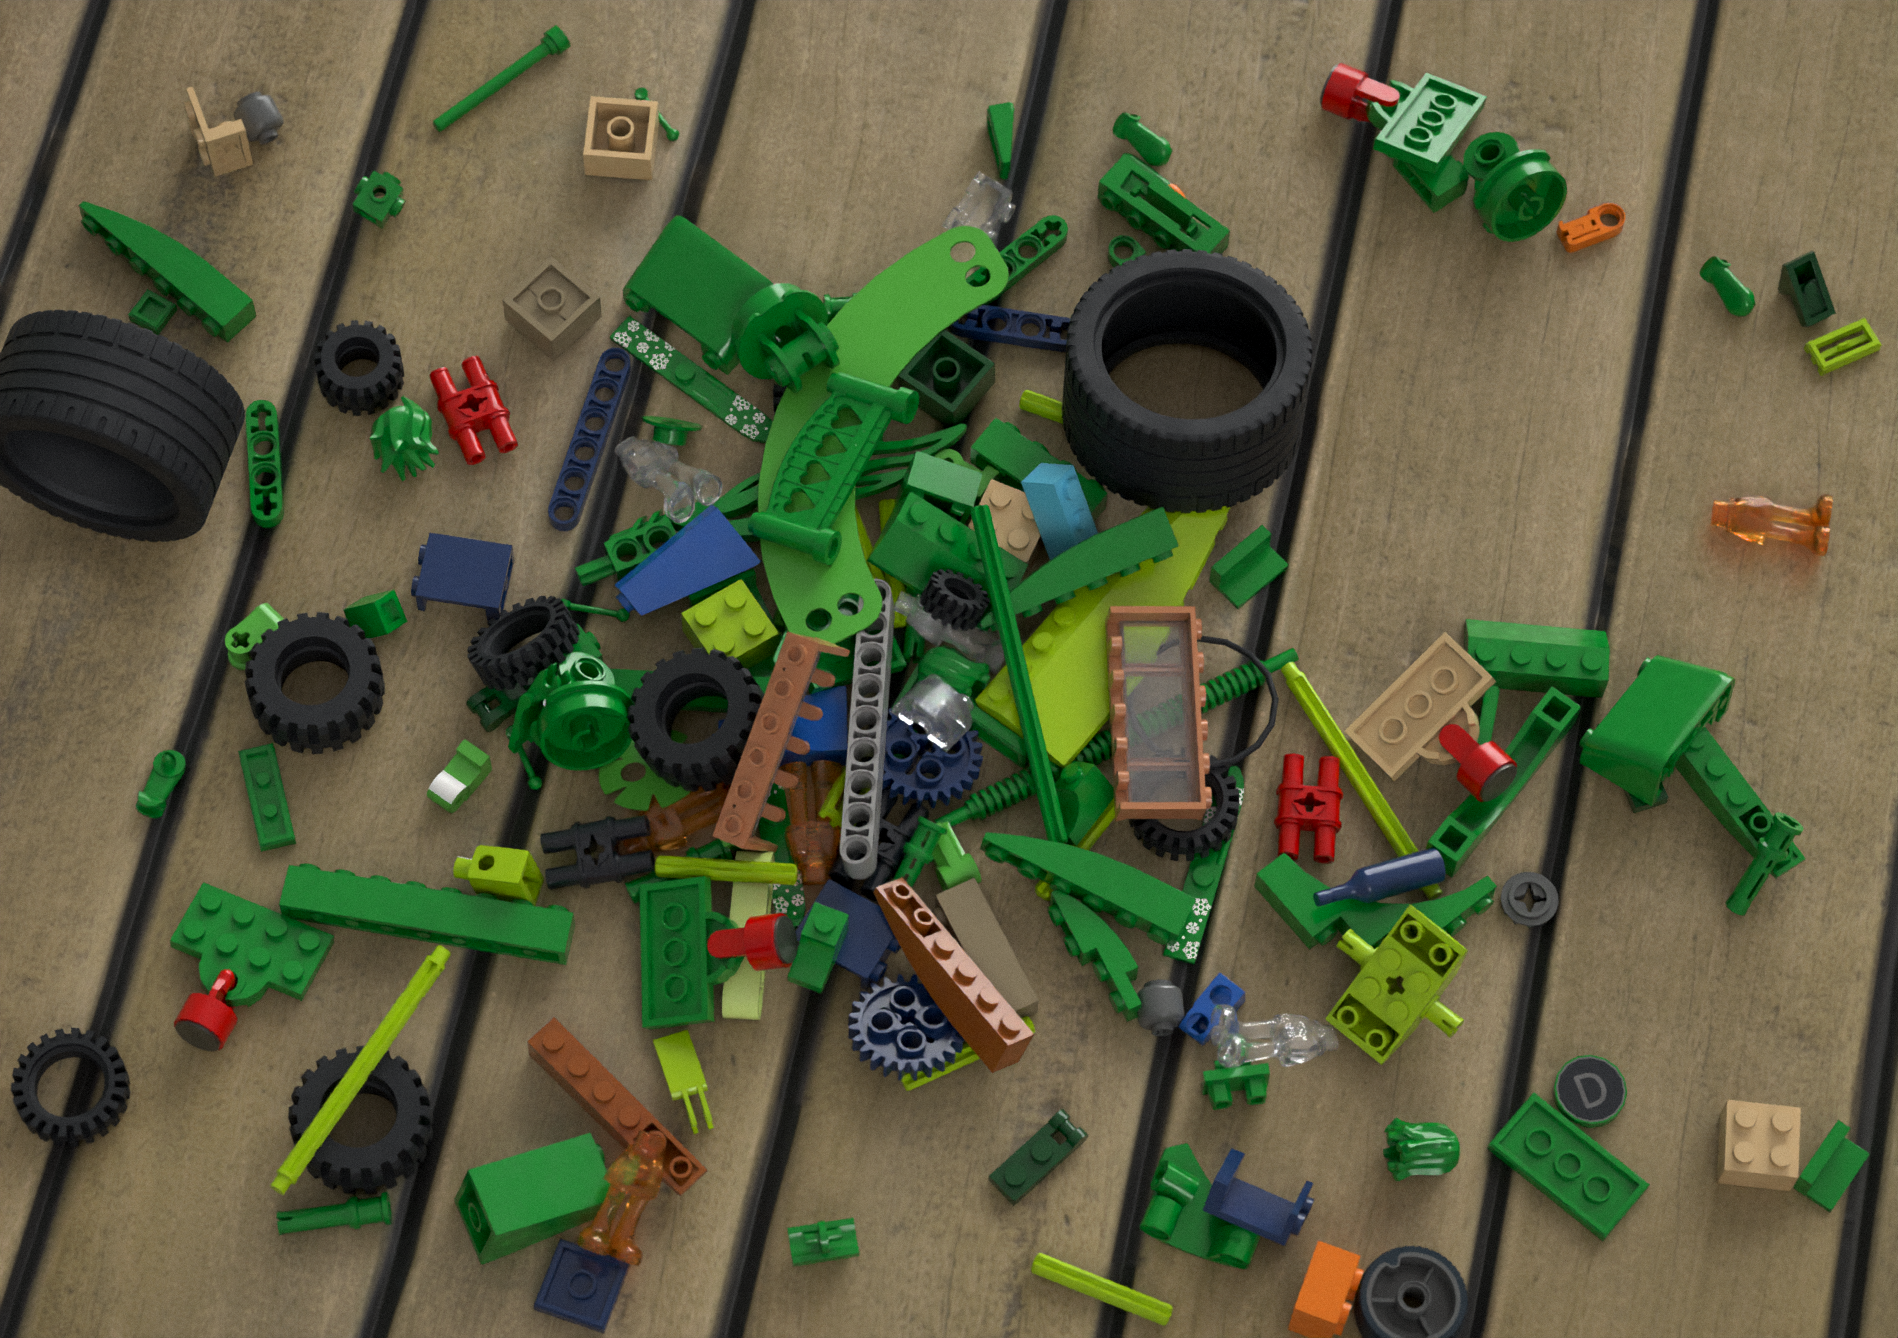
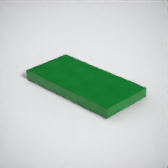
(1568, 1166)

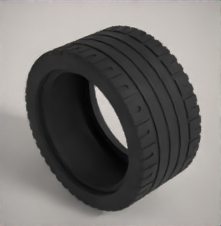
(1194, 302)
(113, 425)

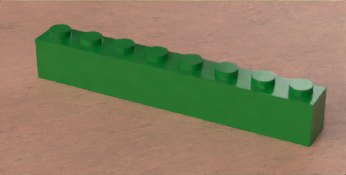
(427, 913)

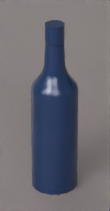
(1388, 878)

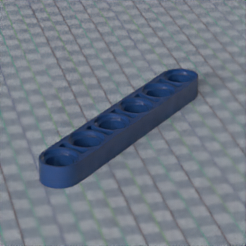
(586, 438)

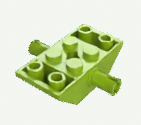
(1374, 1008)

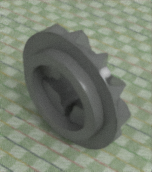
(1541, 890)

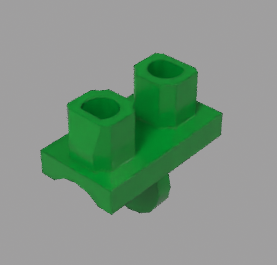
(1224, 1080)
(823, 1242)

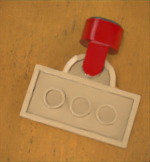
(1432, 718)

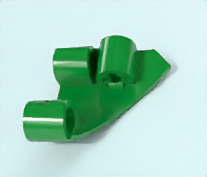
(1178, 1218)

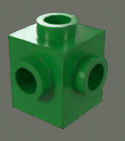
(379, 209)

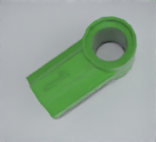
(951, 861)

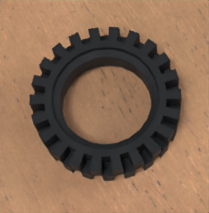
(504, 669)
(1201, 839)
(87, 1124)

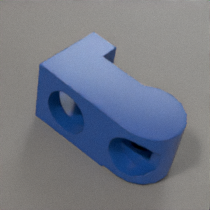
(1198, 1019)

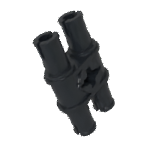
(891, 849)
(611, 864)

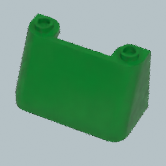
(695, 287)
(1655, 724)

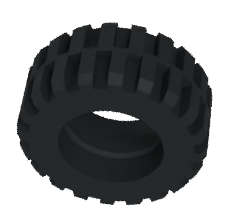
(306, 642)
(673, 687)
(378, 1162)

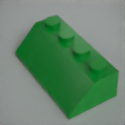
(925, 540)
(1540, 657)

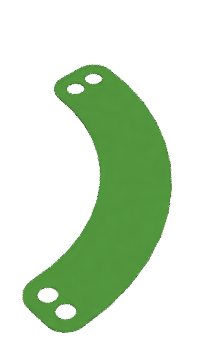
(876, 341)

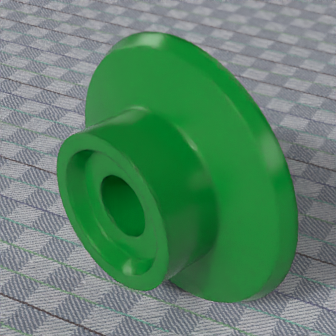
(671, 430)

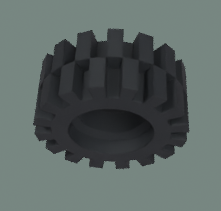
(954, 600)

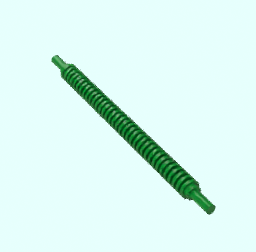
(1100, 749)

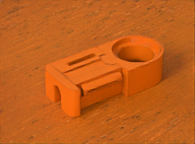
(1589, 228)

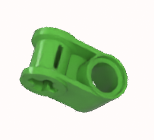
(249, 633)

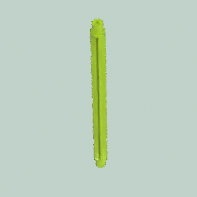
(1352, 767)
(360, 1070)

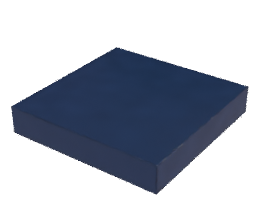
(581, 1286)

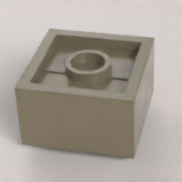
(552, 308)

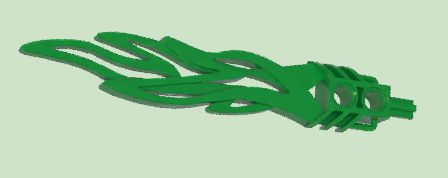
(743, 498)

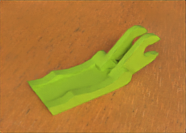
(683, 1073)

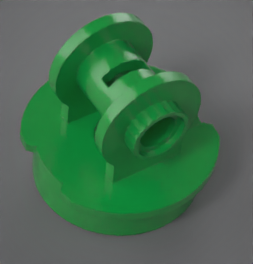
(1513, 188)
(783, 335)
(584, 720)

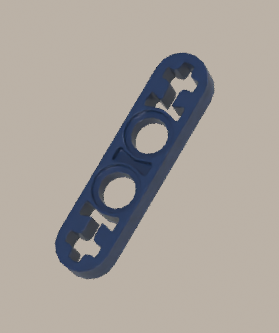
(1012, 332)

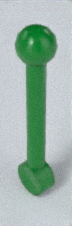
(672, 133)
(622, 615)
(534, 781)

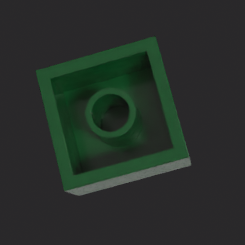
(948, 378)

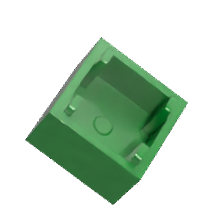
(941, 484)

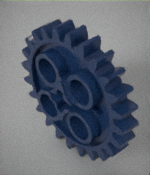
(951, 771)
(903, 1029)

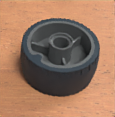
(1413, 1273)

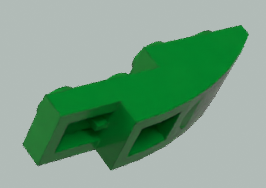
(1093, 940)

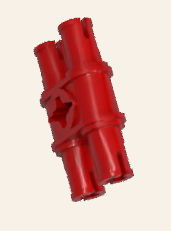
(458, 412)
(1325, 804)

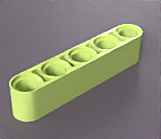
(745, 989)

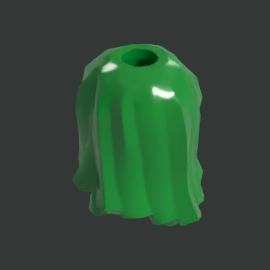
(955, 670)
(1420, 1149)

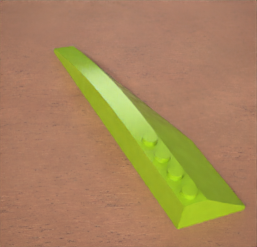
(1069, 648)

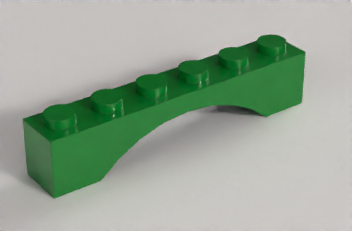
(1529, 749)

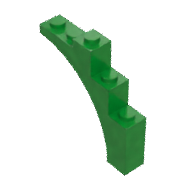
(1291, 896)

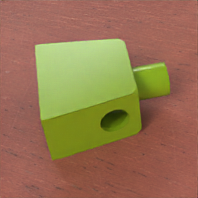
(502, 873)

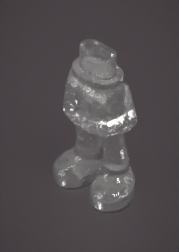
(652, 465)
(976, 643)
(1292, 1038)

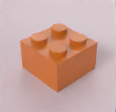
(1326, 1287)

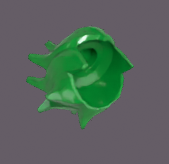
(403, 438)

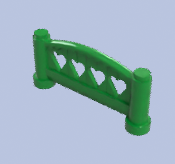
(811, 528)

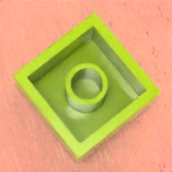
(732, 624)

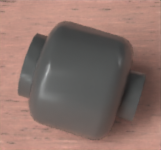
(259, 117)
(1161, 1007)

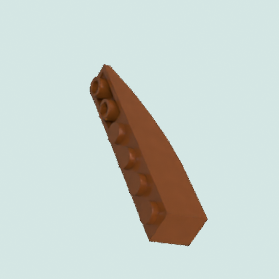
(954, 979)
(609, 1101)

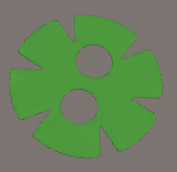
(639, 793)

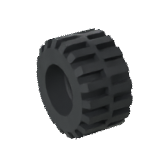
(353, 344)

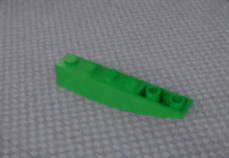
(174, 271)
(1090, 563)
(1730, 797)
(1098, 881)

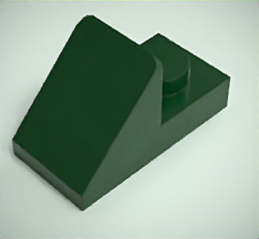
(1806, 286)

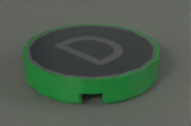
(1589, 1091)

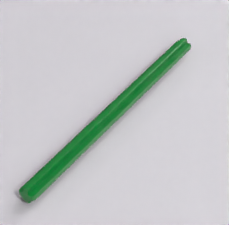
(1018, 674)

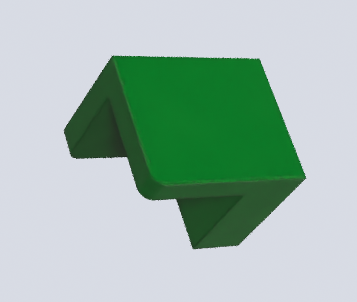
(376, 614)

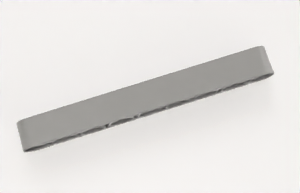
(867, 742)

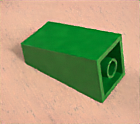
(532, 1196)

